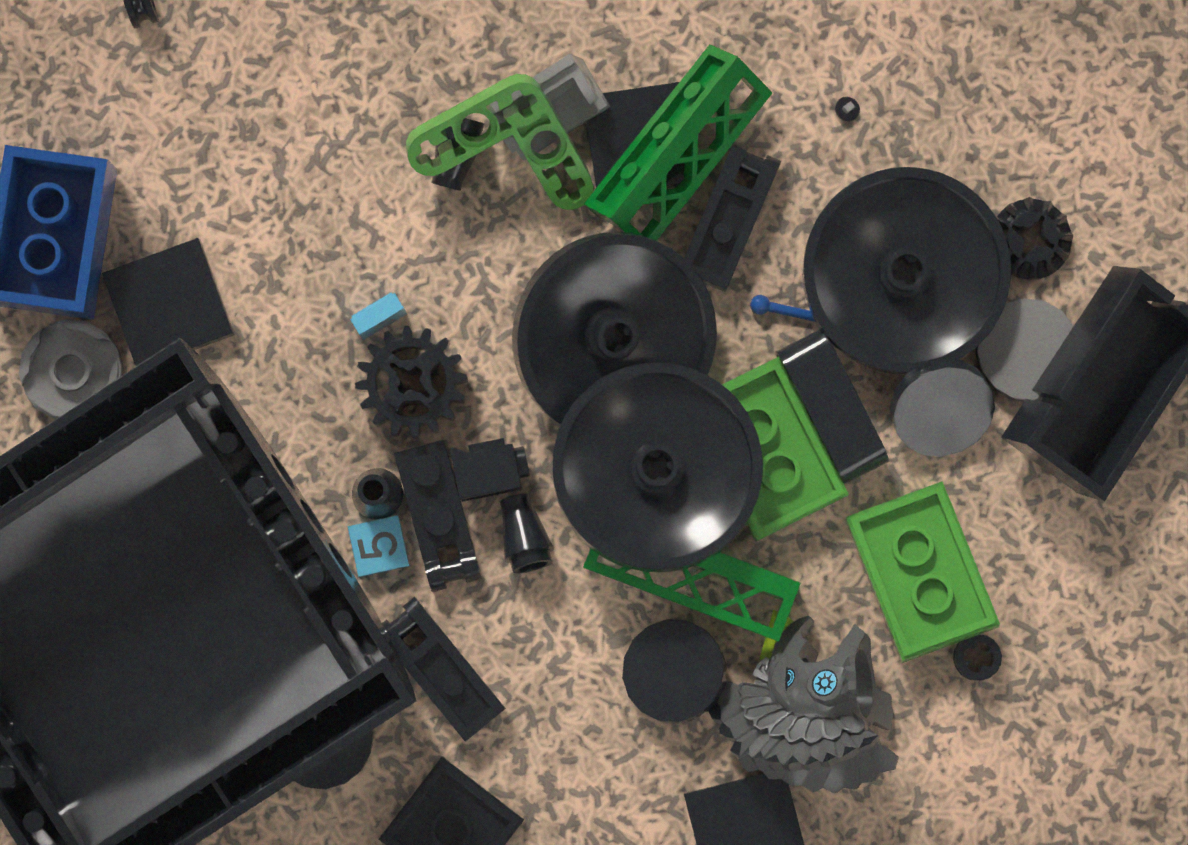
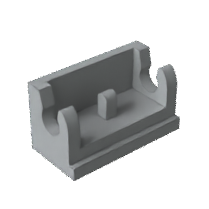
(570, 92)

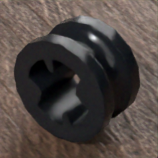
(141, 10)
(983, 672)

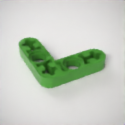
(519, 123)

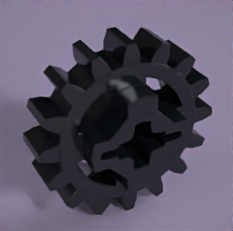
(395, 400)

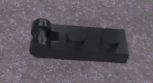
(730, 217)
(437, 513)
(443, 672)

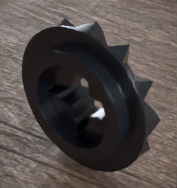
(1055, 230)

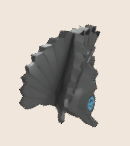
(810, 716)

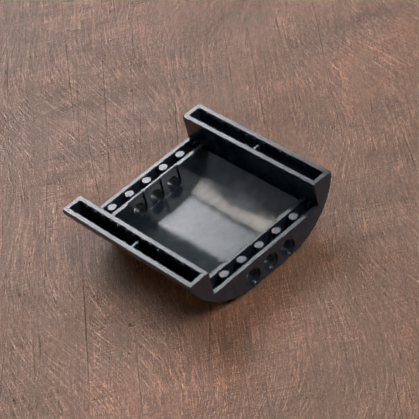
(170, 619)

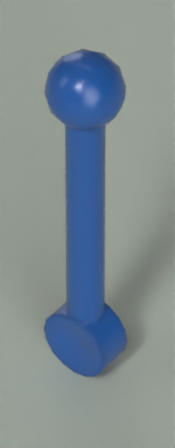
(760, 305)

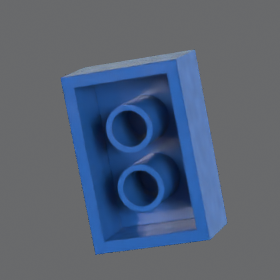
(53, 230)

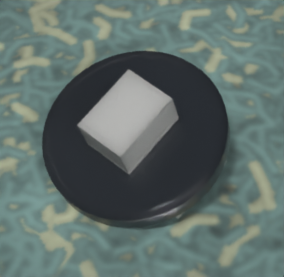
(847, 109)

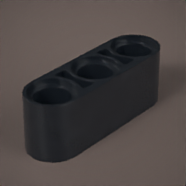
(833, 405)

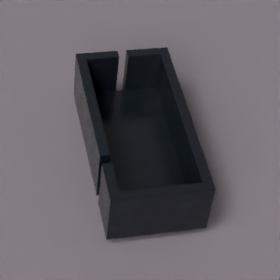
(1106, 384)

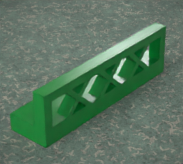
(673, 139)
(725, 567)

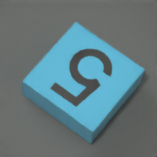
(378, 315)
(378, 546)

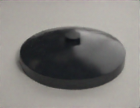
(906, 269)
(608, 308)
(657, 467)

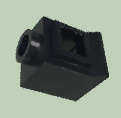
(489, 469)

